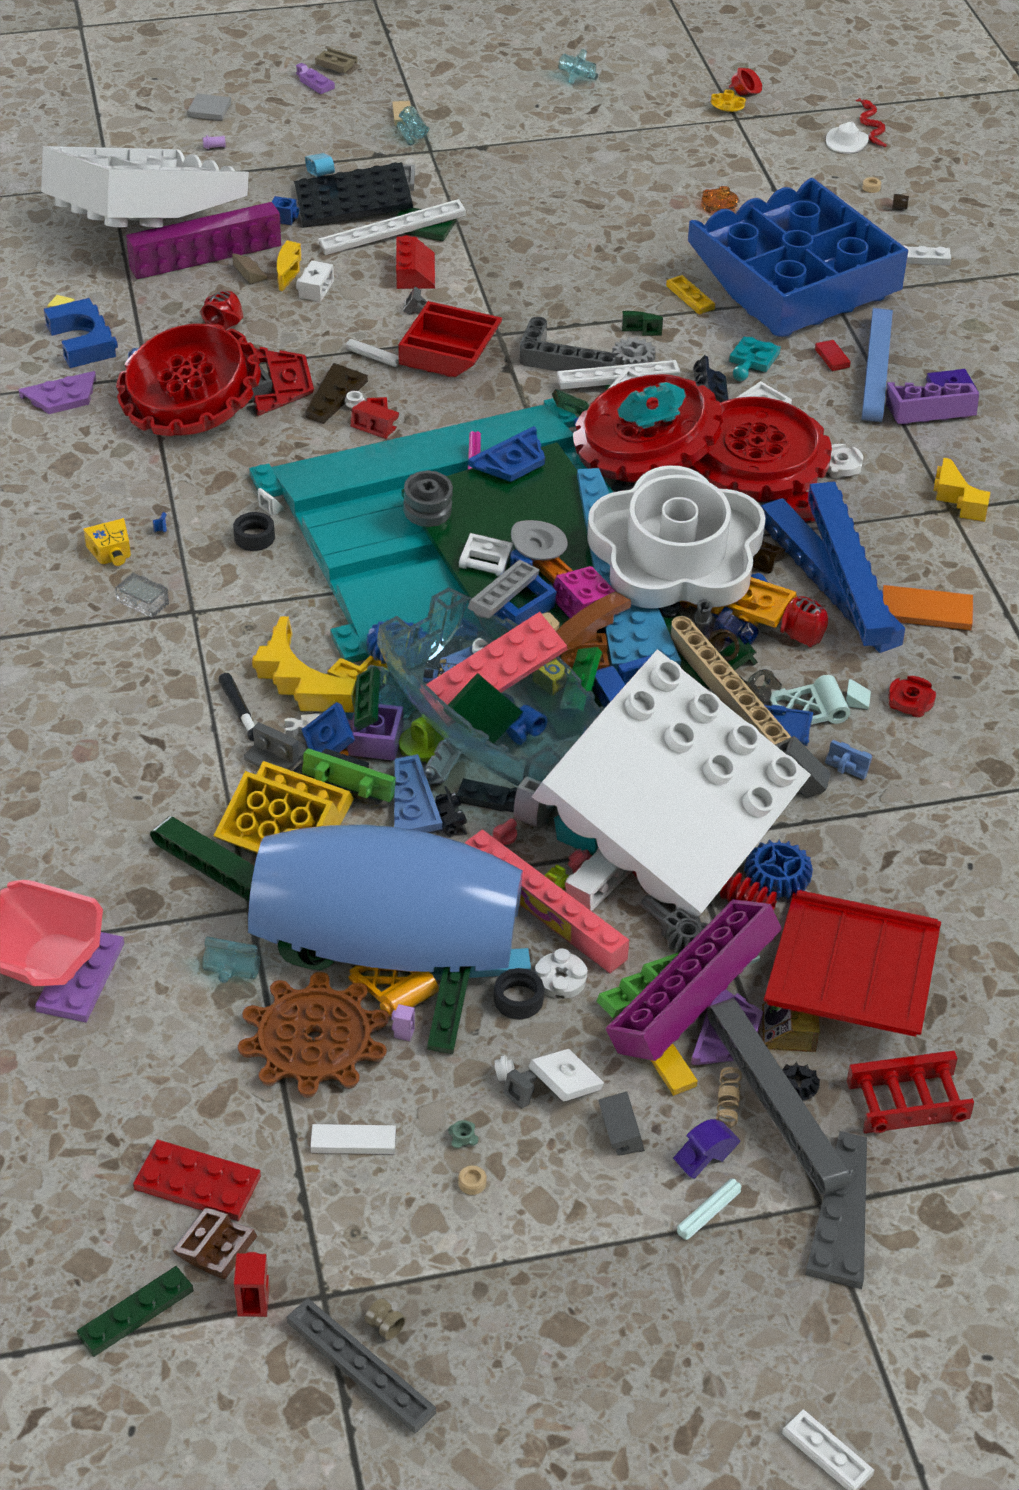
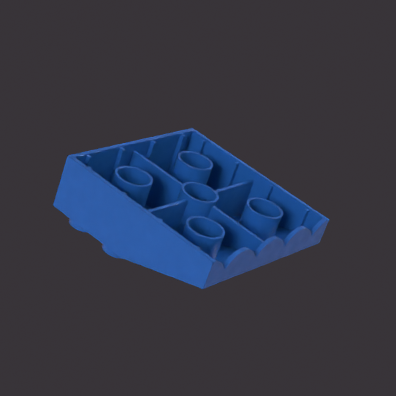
(799, 257)

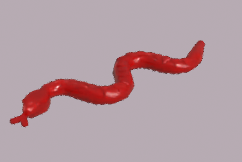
(871, 122)

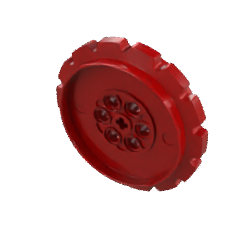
(188, 379)
(766, 450)
(629, 451)

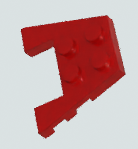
(289, 379)

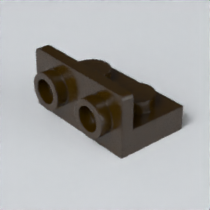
(767, 556)

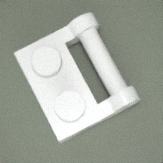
(486, 549)

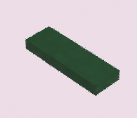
(367, 698)

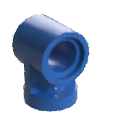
(527, 723)

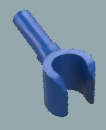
(160, 524)

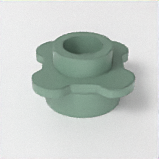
(460, 1128)

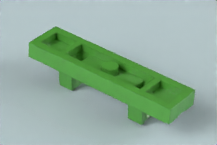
(348, 775)

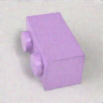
(403, 1022)

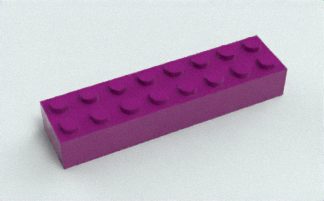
(203, 240)
(693, 979)

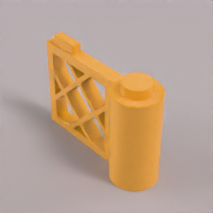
(403, 990)

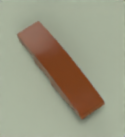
(585, 623)

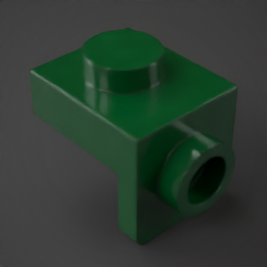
(745, 653)

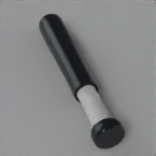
(236, 700)

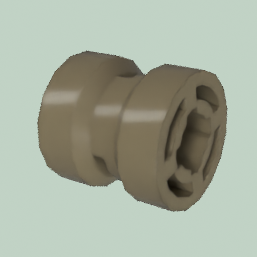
(385, 1319)

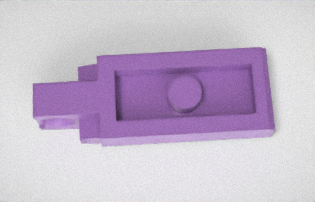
(314, 79)

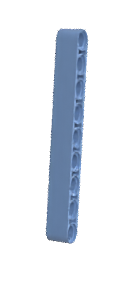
(877, 365)

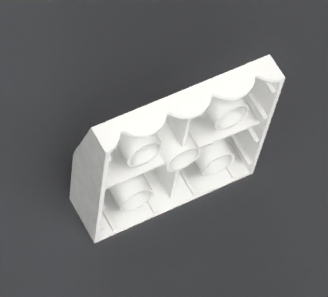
(136, 183)
(672, 785)

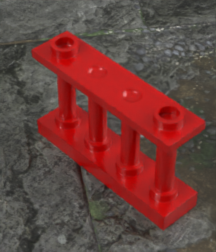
(907, 1069)

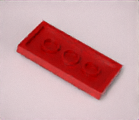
(197, 1179)

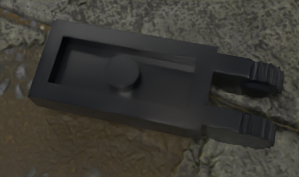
(487, 795)

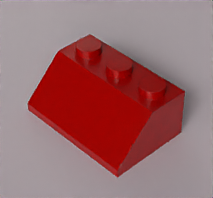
(414, 264)

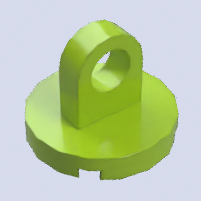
(419, 740)

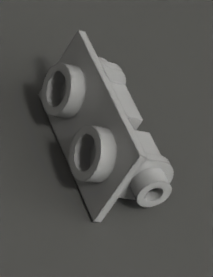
(441, 763)

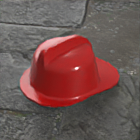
(745, 82)

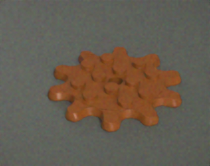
(294, 1014)

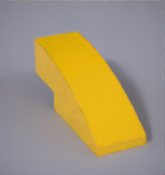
(288, 263)

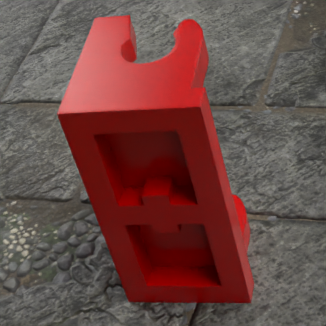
(373, 419)

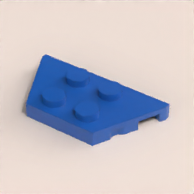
(511, 457)

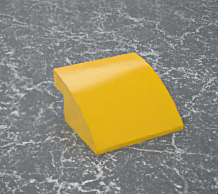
(277, 803)

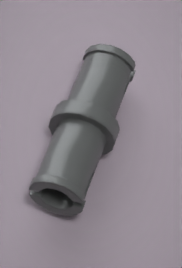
(703, 616)

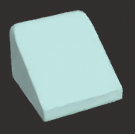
(857, 695)

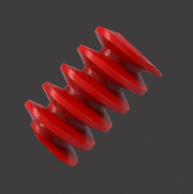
(737, 890)

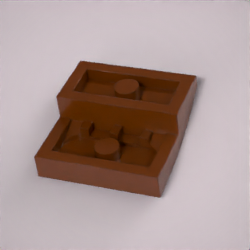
(214, 1243)

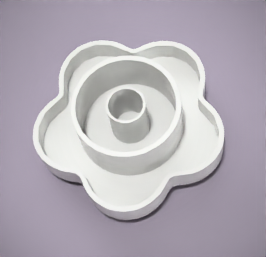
(677, 539)

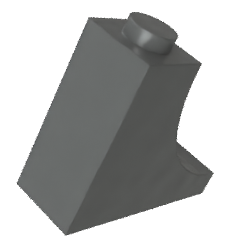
(819, 777)

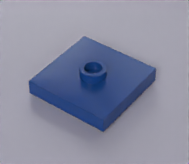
(329, 730)

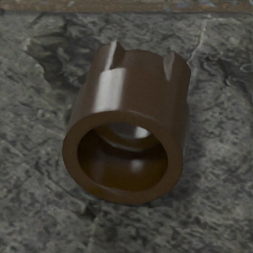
(900, 201)

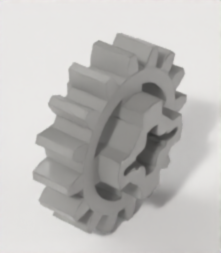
(633, 351)

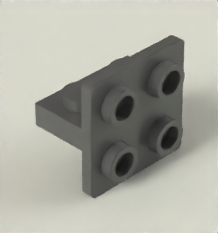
(274, 748)

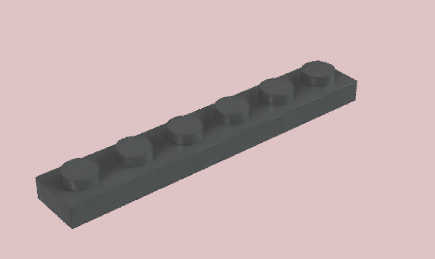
(361, 1365)

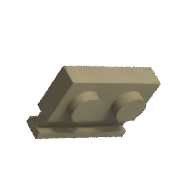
(336, 60)

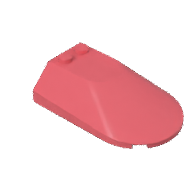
(46, 932)

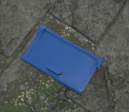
(794, 721)

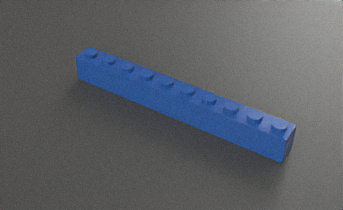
(811, 555)
(850, 564)

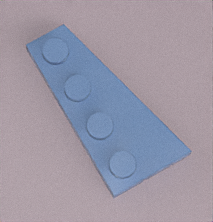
(413, 798)

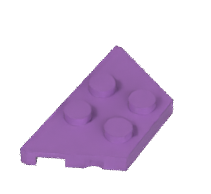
(61, 393)
(709, 1045)

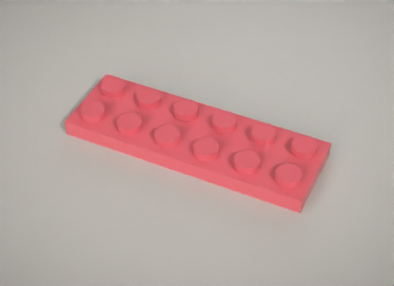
(505, 659)

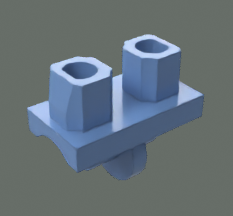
(848, 759)

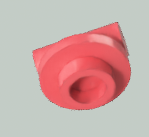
(506, 832)
(577, 859)

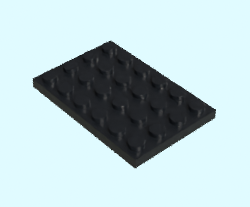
(353, 194)

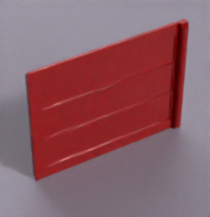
(854, 963)

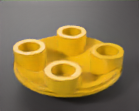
(728, 101)

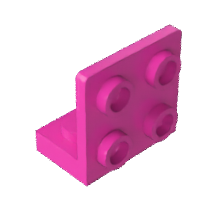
(579, 589)

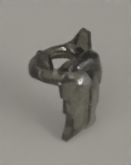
(770, 682)

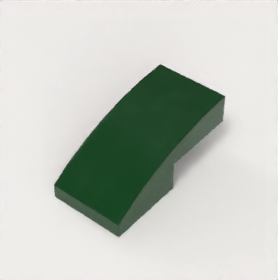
(641, 321)

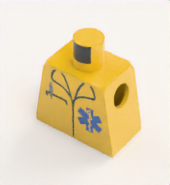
(108, 542)

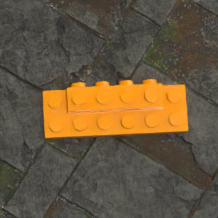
(760, 604)

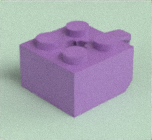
(380, 738)

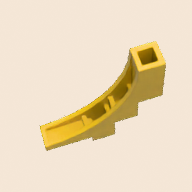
(310, 687)

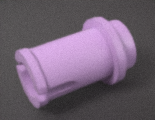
(214, 142)

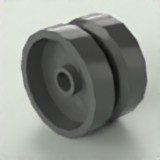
(428, 498)

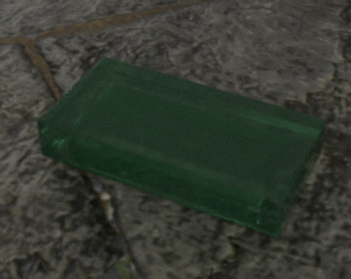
(569, 402)

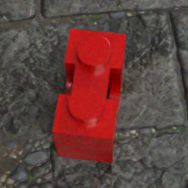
(251, 1285)

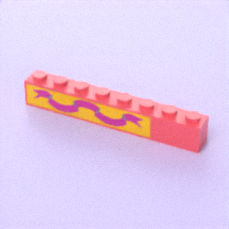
(561, 910)

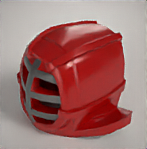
(222, 309)
(804, 621)

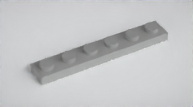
(503, 589)

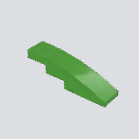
(618, 998)

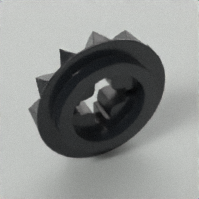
(809, 1078)

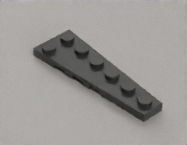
(840, 1231)

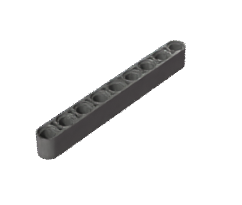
(778, 1097)

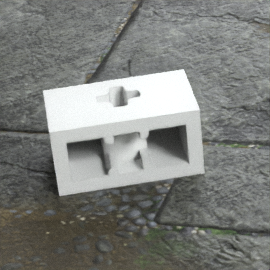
(315, 281)

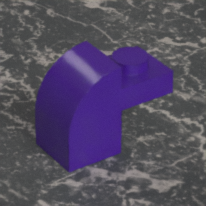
(705, 1142)

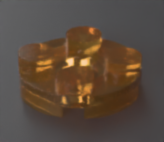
(719, 199)

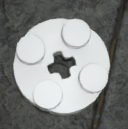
(845, 461)
(566, 963)

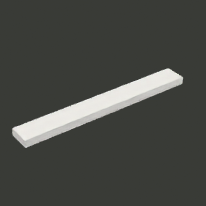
(392, 227)

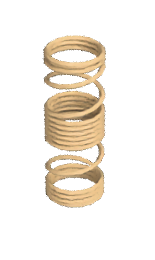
(726, 1100)

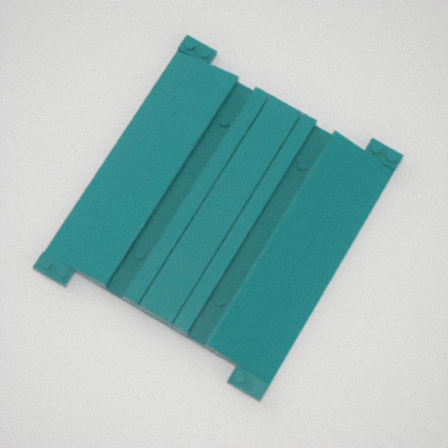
(357, 523)

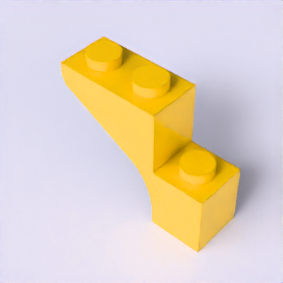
(954, 489)

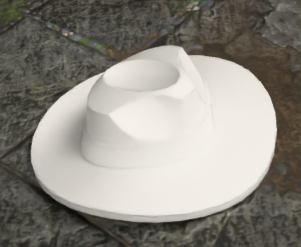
(846, 138)

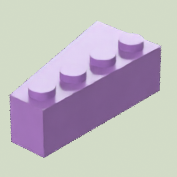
(931, 401)

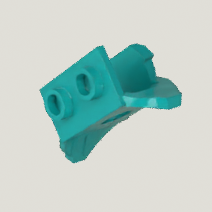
(669, 400)

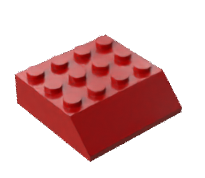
(446, 339)

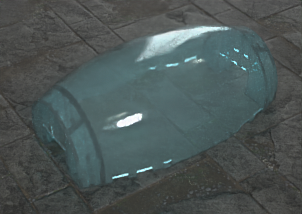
(550, 689)

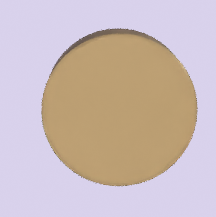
(871, 185)
(472, 1180)

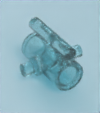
(578, 66)
(413, 125)
(230, 959)

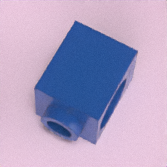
(287, 208)

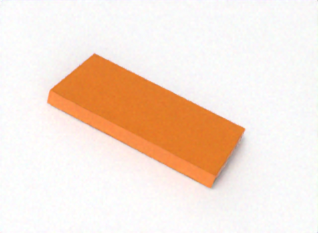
(929, 607)

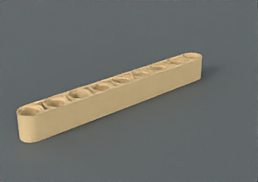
(723, 679)

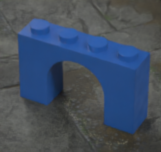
(81, 315)

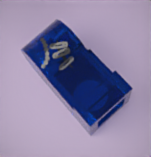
(744, 630)

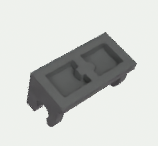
(621, 1123)

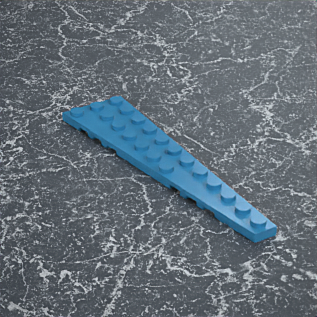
(638, 629)

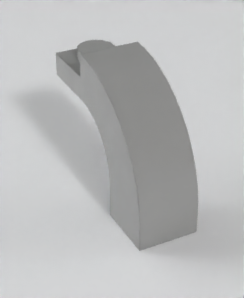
(528, 809)

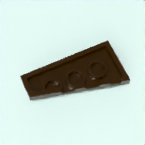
(333, 392)

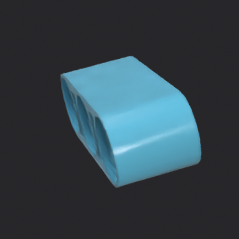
(319, 164)

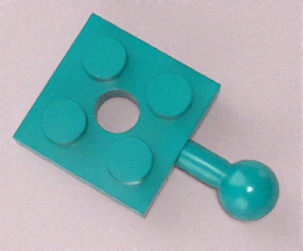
(754, 355)

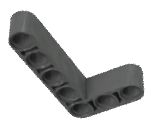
(557, 357)

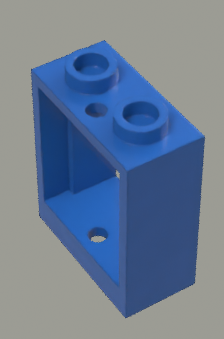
(543, 603)

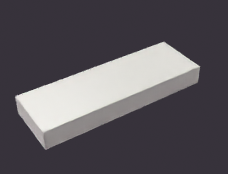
(353, 1139)
(828, 1451)

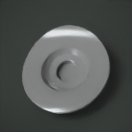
(538, 540)

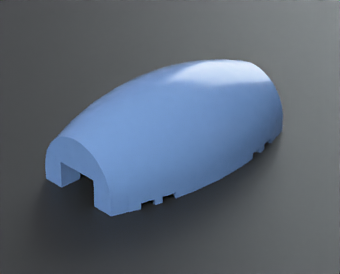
(385, 898)

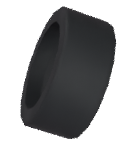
(252, 520)
(523, 978)

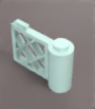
(827, 698)

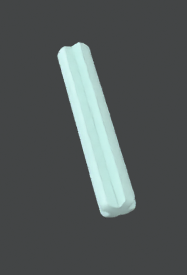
(709, 1209)

